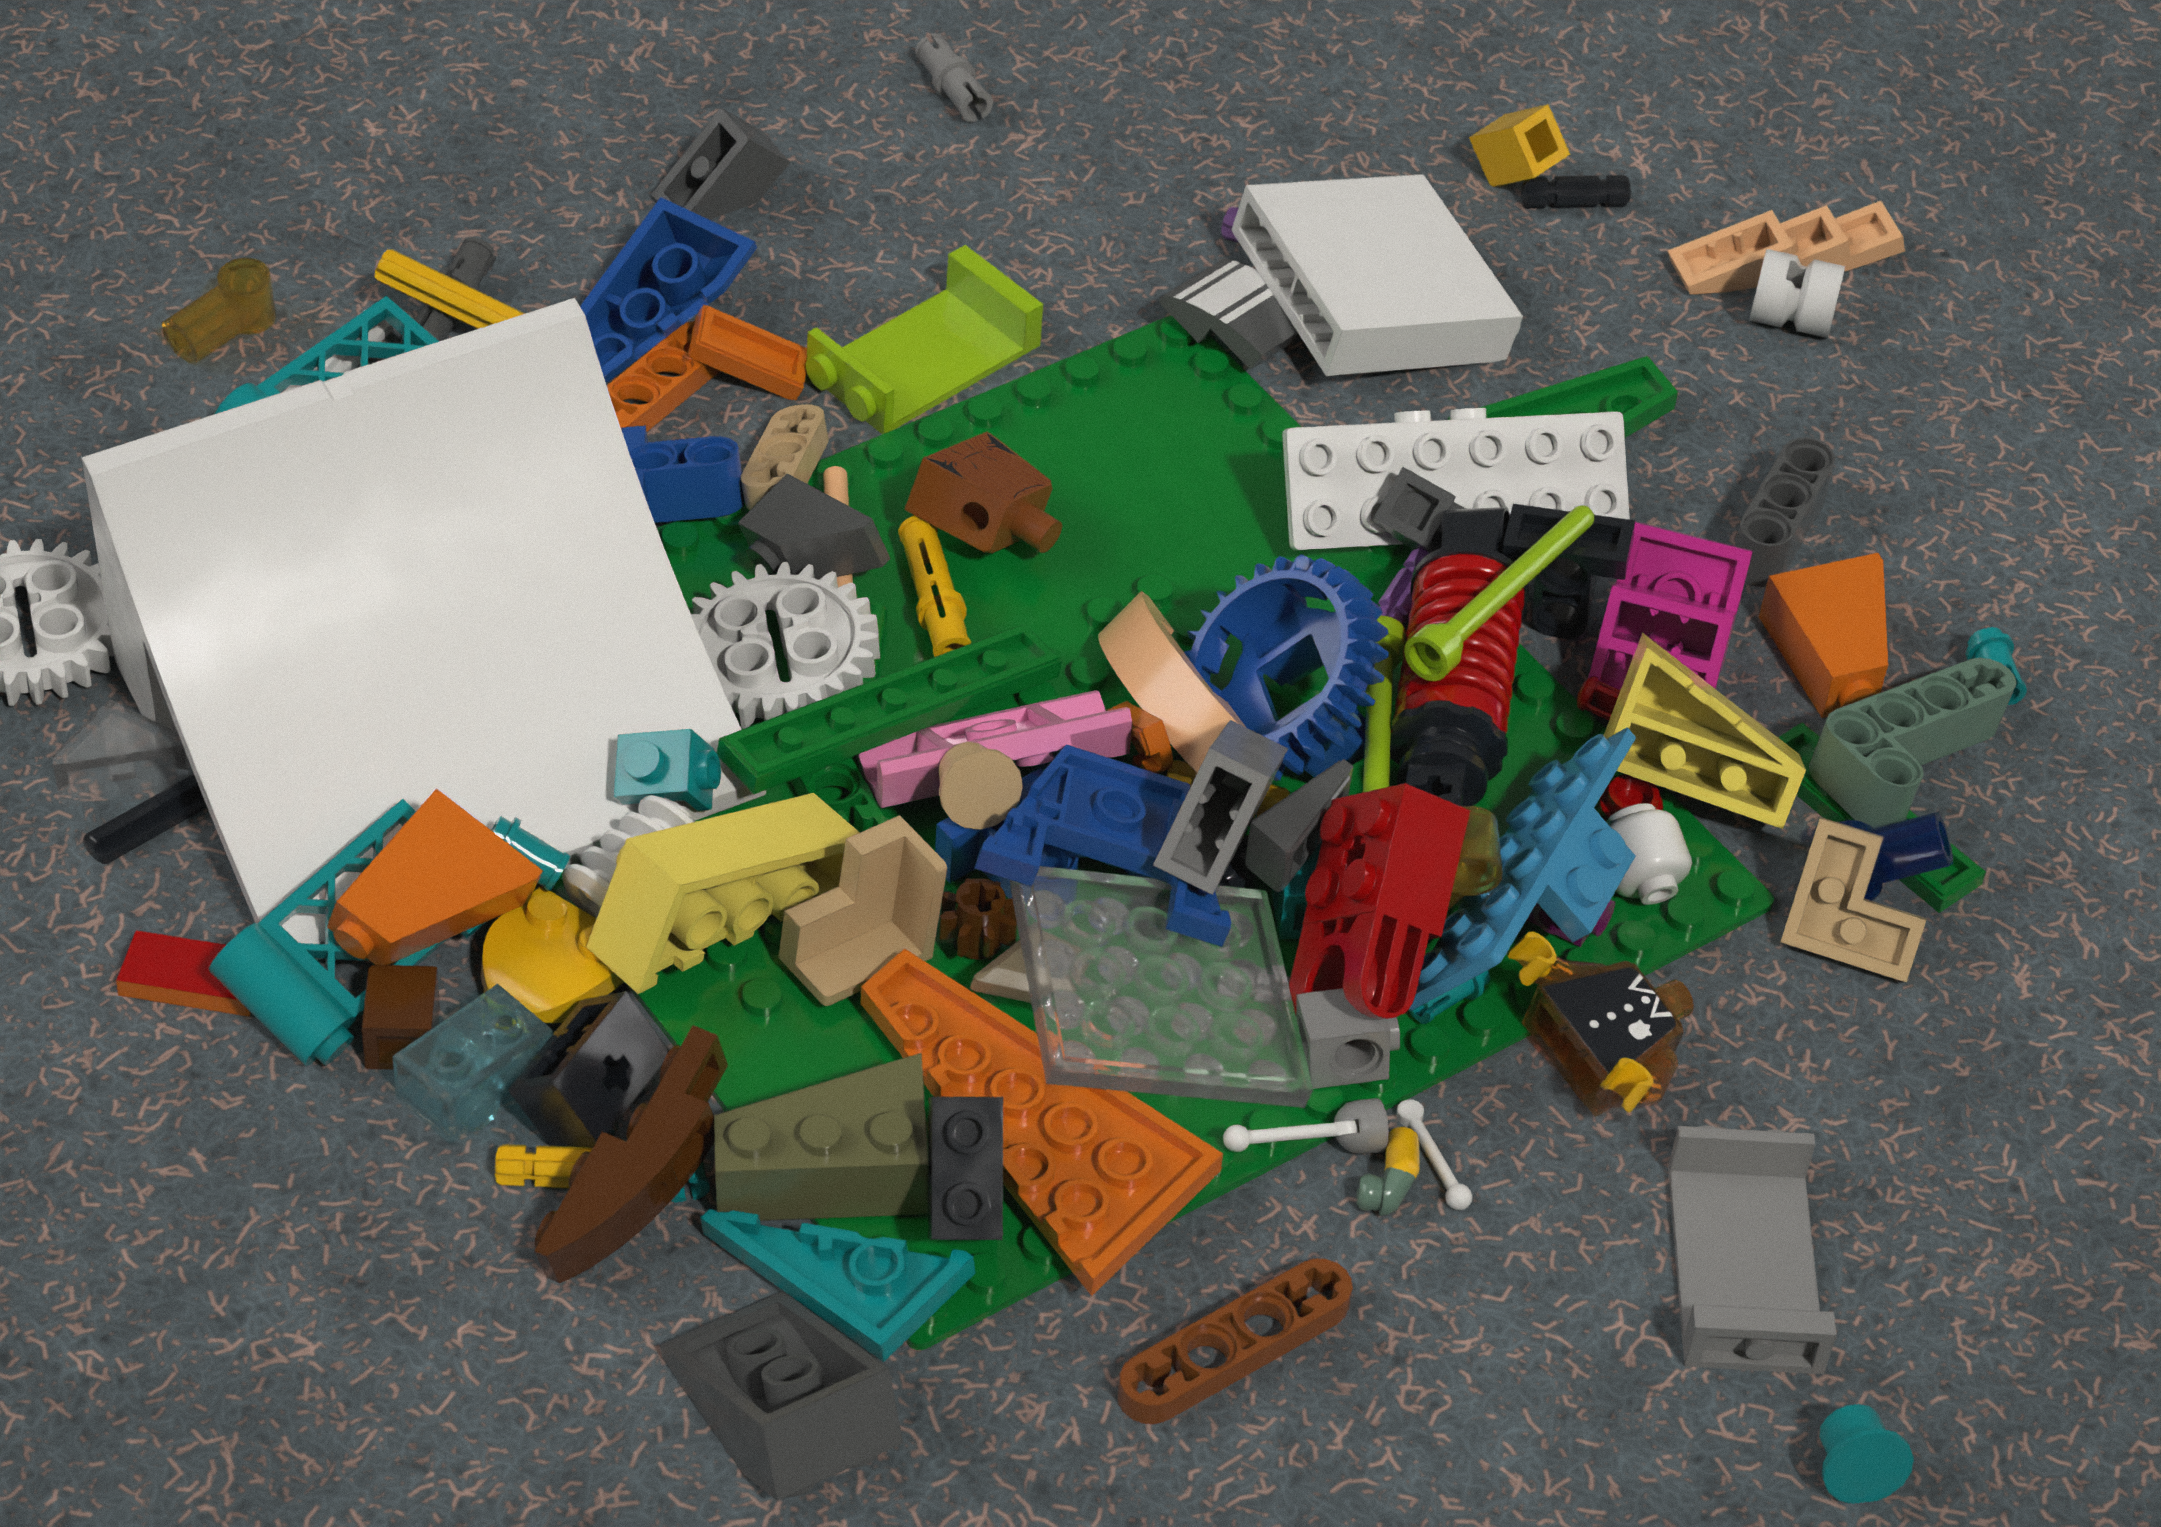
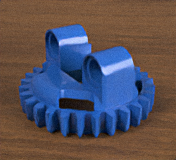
(1289, 644)

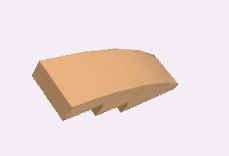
(1735, 255)

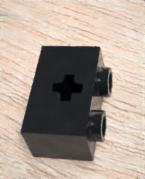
(590, 1071)
(965, 1168)

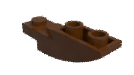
(630, 1182)

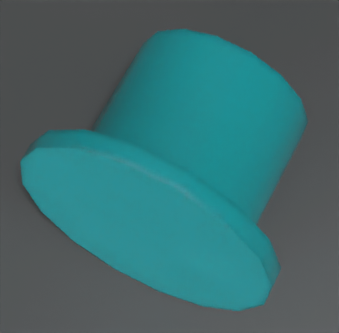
(1862, 1456)

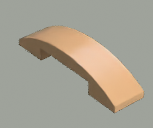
(1165, 679)

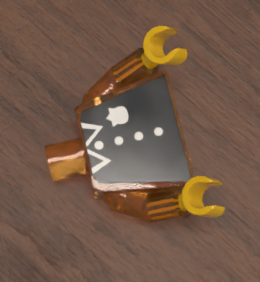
(1603, 1025)

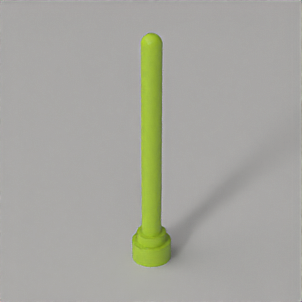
(1439, 646)
(1379, 715)

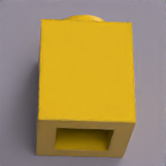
(1519, 145)

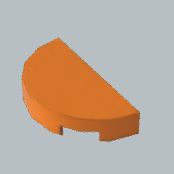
(1149, 740)

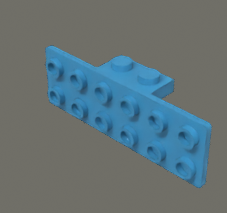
(1550, 856)

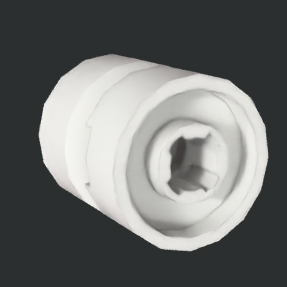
(1797, 293)

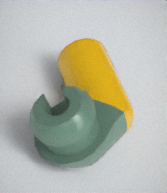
(1400, 1172)

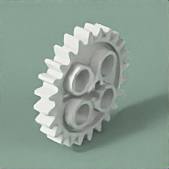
(65, 617)
(823, 636)

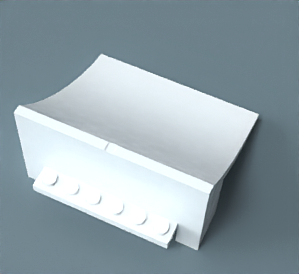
(402, 600)

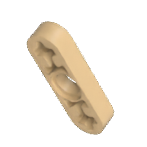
(788, 445)

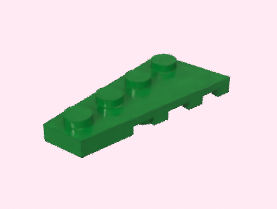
(1629, 388)

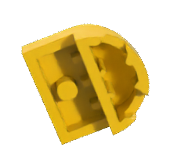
(544, 958)

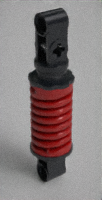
(1455, 729)

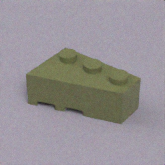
(829, 1149)

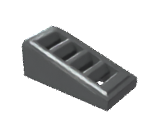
(1290, 830)

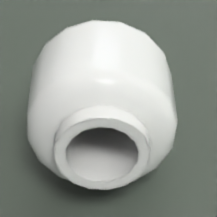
(1659, 849)

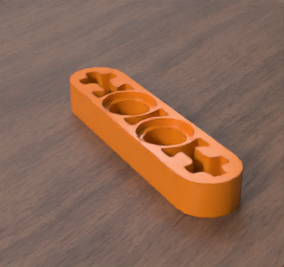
(659, 391)

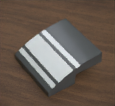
(1234, 306)

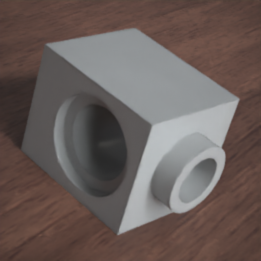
(1342, 1042)

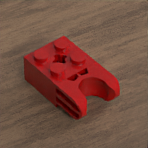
(1378, 896)

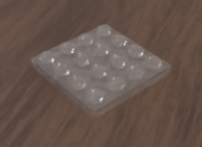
(1152, 1007)

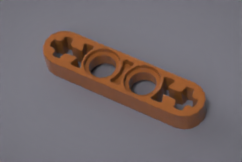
(1228, 1333)

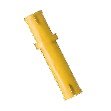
(921, 548)

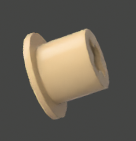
(978, 785)

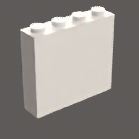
(1375, 274)

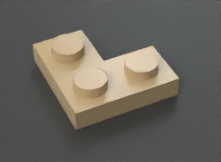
(1831, 908)

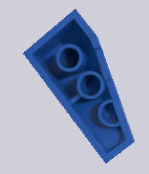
(660, 282)

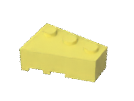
(1701, 740)

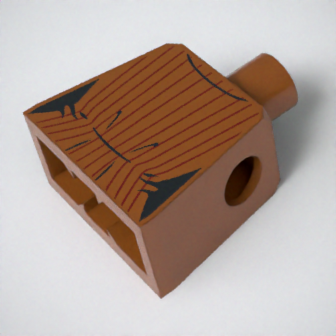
(985, 496)

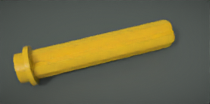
(441, 291)

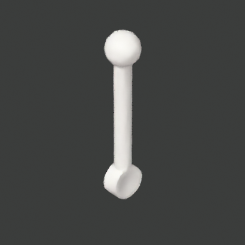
(1411, 1114)

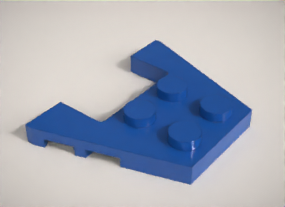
(1109, 815)

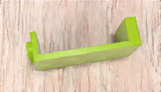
(932, 348)

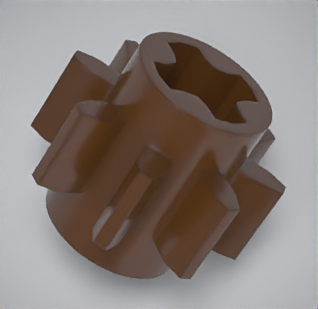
(978, 919)

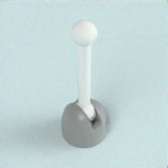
(1355, 1126)

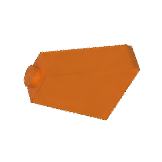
(1831, 628)
(431, 884)

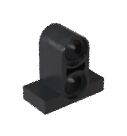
(1568, 583)

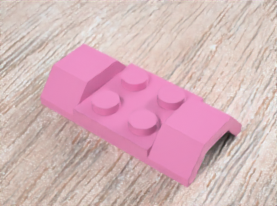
(1029, 734)

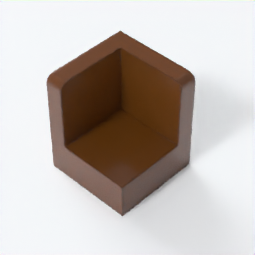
(397, 1010)

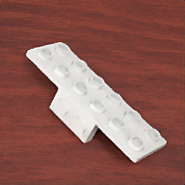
(1543, 461)

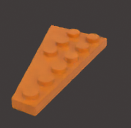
(1080, 1161)

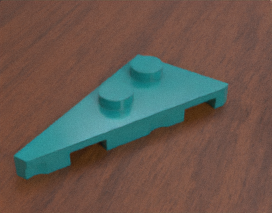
(855, 1283)

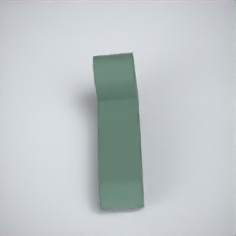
(1876, 746)

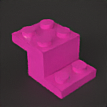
(1677, 594)

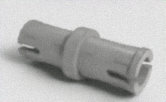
(954, 77)

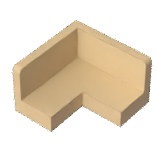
(883, 904)

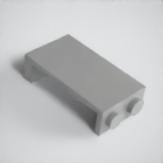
(1746, 1251)

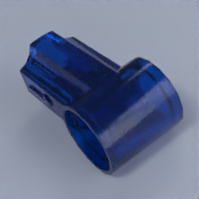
(1907, 849)

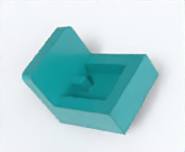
(668, 766)

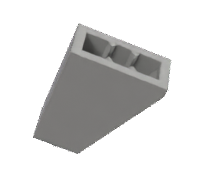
(1220, 806)

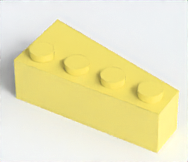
(713, 883)

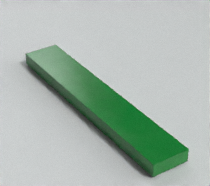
(887, 708)

